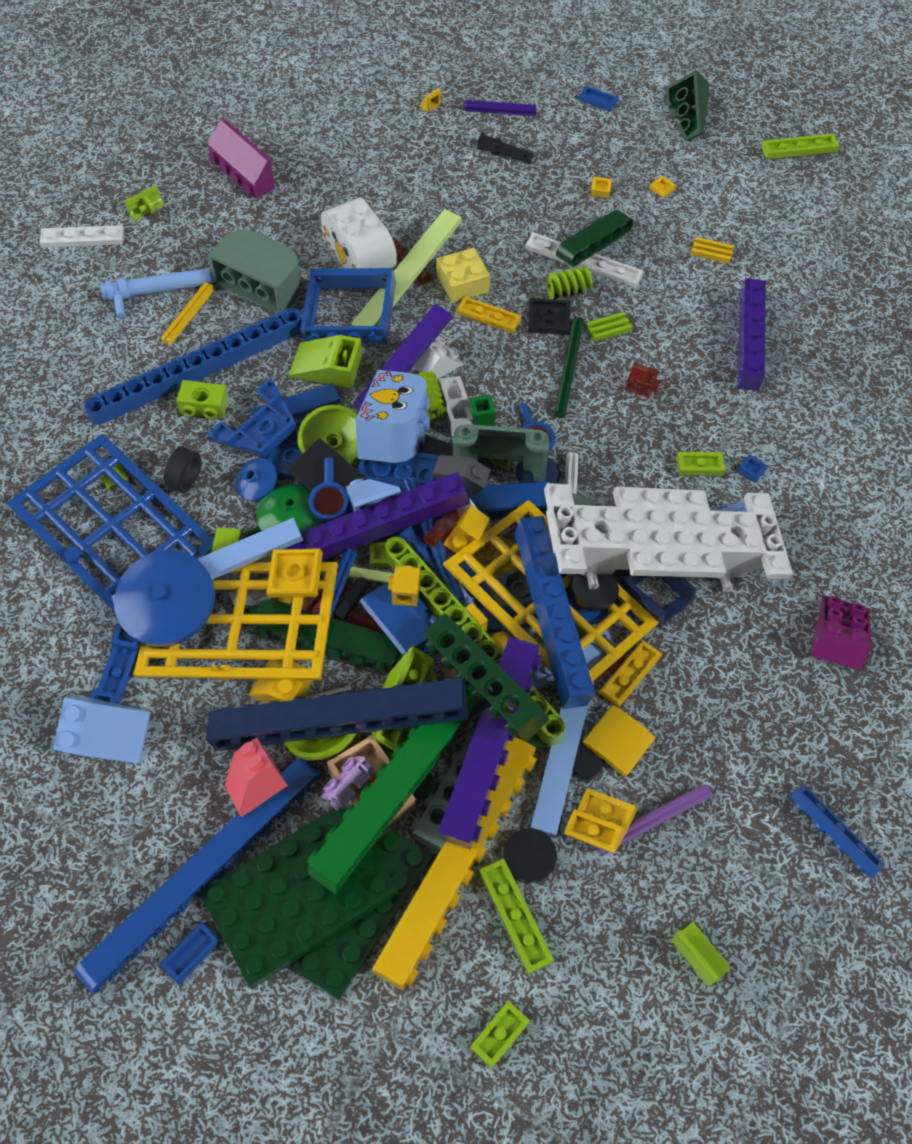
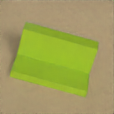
(700, 954)

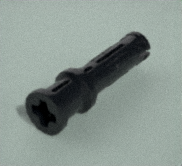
(497, 146)

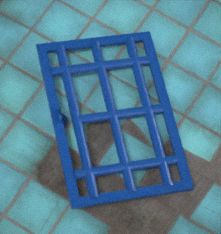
(72, 554)

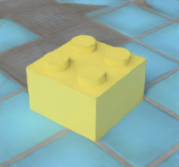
(462, 275)

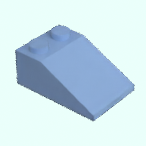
(101, 729)

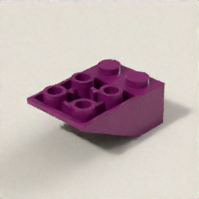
(842, 632)

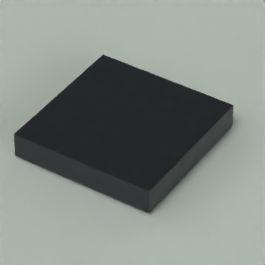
(549, 316)

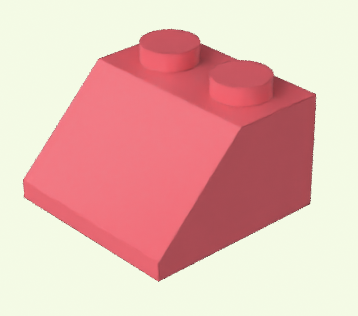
(252, 777)

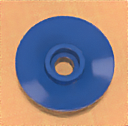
(256, 479)

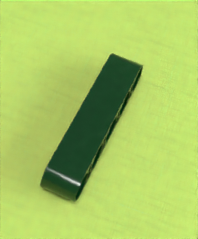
(594, 238)

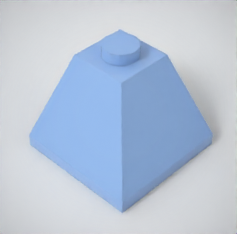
(369, 492)

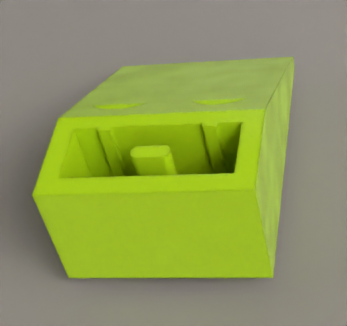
(328, 360)

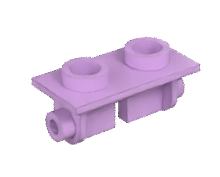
(339, 789)

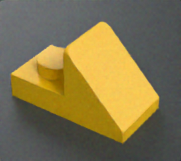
(467, 529)

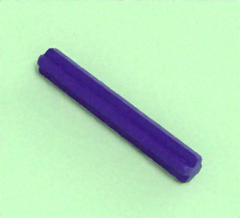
(500, 108)

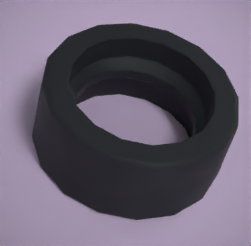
(182, 469)

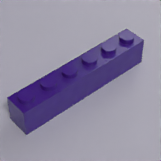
(751, 335)

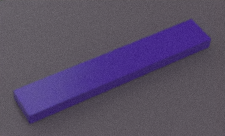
(414, 345)

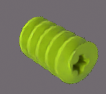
(569, 281)
(437, 406)

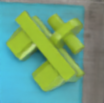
(144, 203)

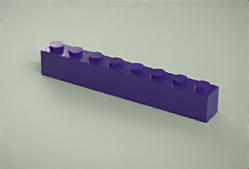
(386, 517)
(486, 754)

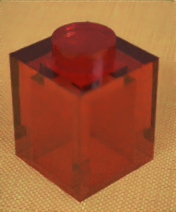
(642, 380)

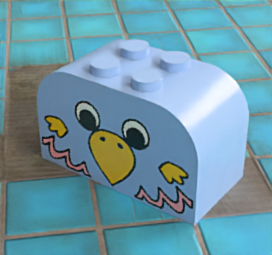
(393, 417)

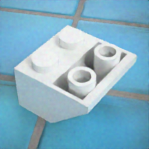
(438, 359)

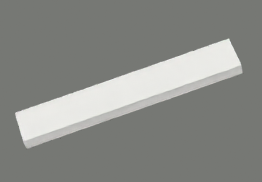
(596, 263)

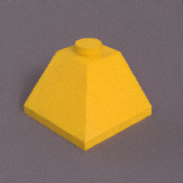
(279, 690)

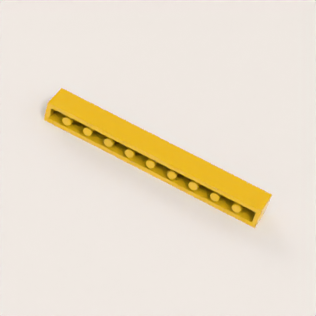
(445, 877)

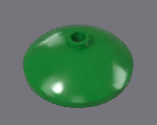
(274, 508)

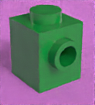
(482, 410)

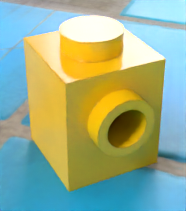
(405, 586)

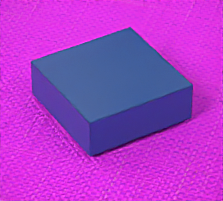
(752, 468)

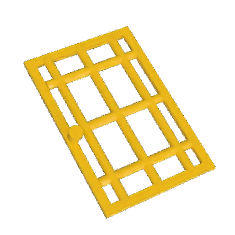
(526, 614)
(226, 672)

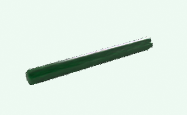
(568, 368)

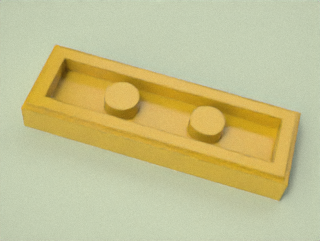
(488, 314)
(630, 673)

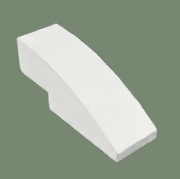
(455, 403)

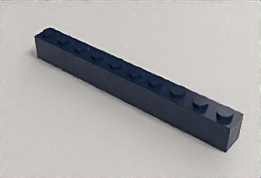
(339, 714)

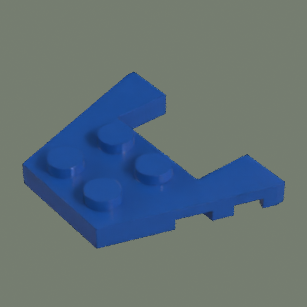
(264, 429)

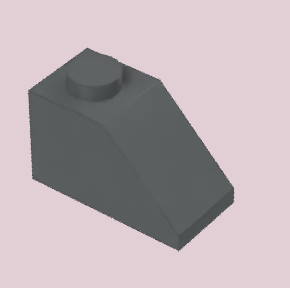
(471, 472)

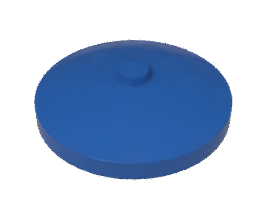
(164, 598)

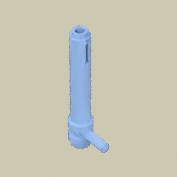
(123, 288)

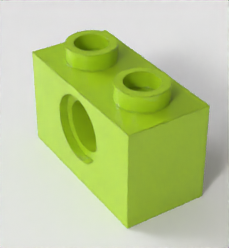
(202, 399)

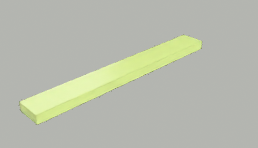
(411, 266)

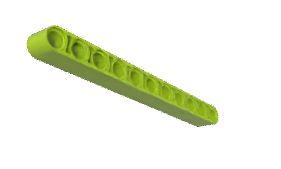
(468, 624)

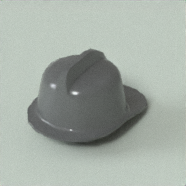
(516, 584)

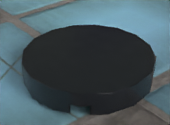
(595, 599)
(530, 855)

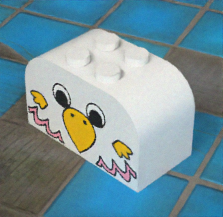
(358, 236)

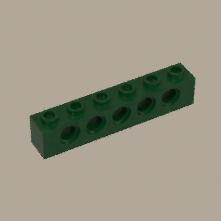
(526, 719)

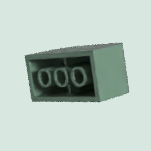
(257, 269)

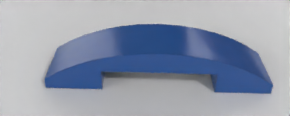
(118, 668)

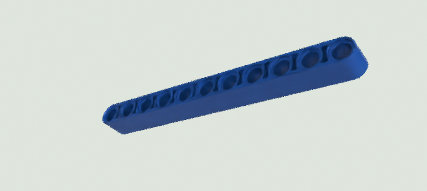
(193, 366)
(194, 876)

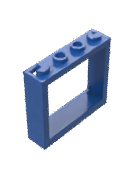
(348, 279)

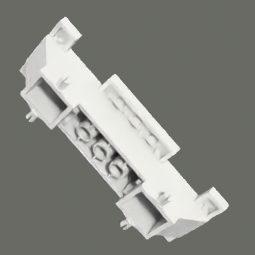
(664, 535)

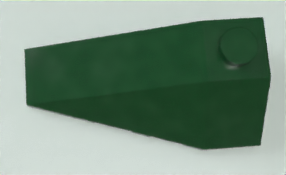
(690, 103)

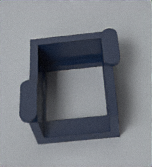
(678, 584)

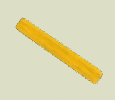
(187, 313)

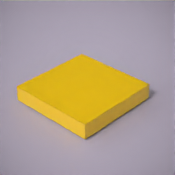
(294, 573)

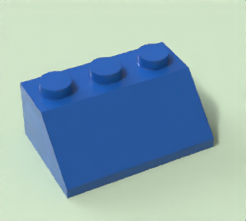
(400, 623)

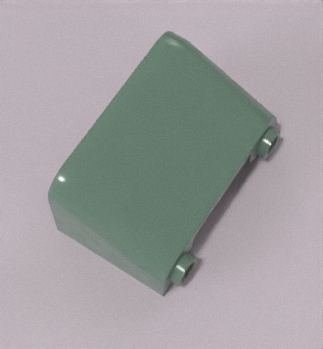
(506, 444)

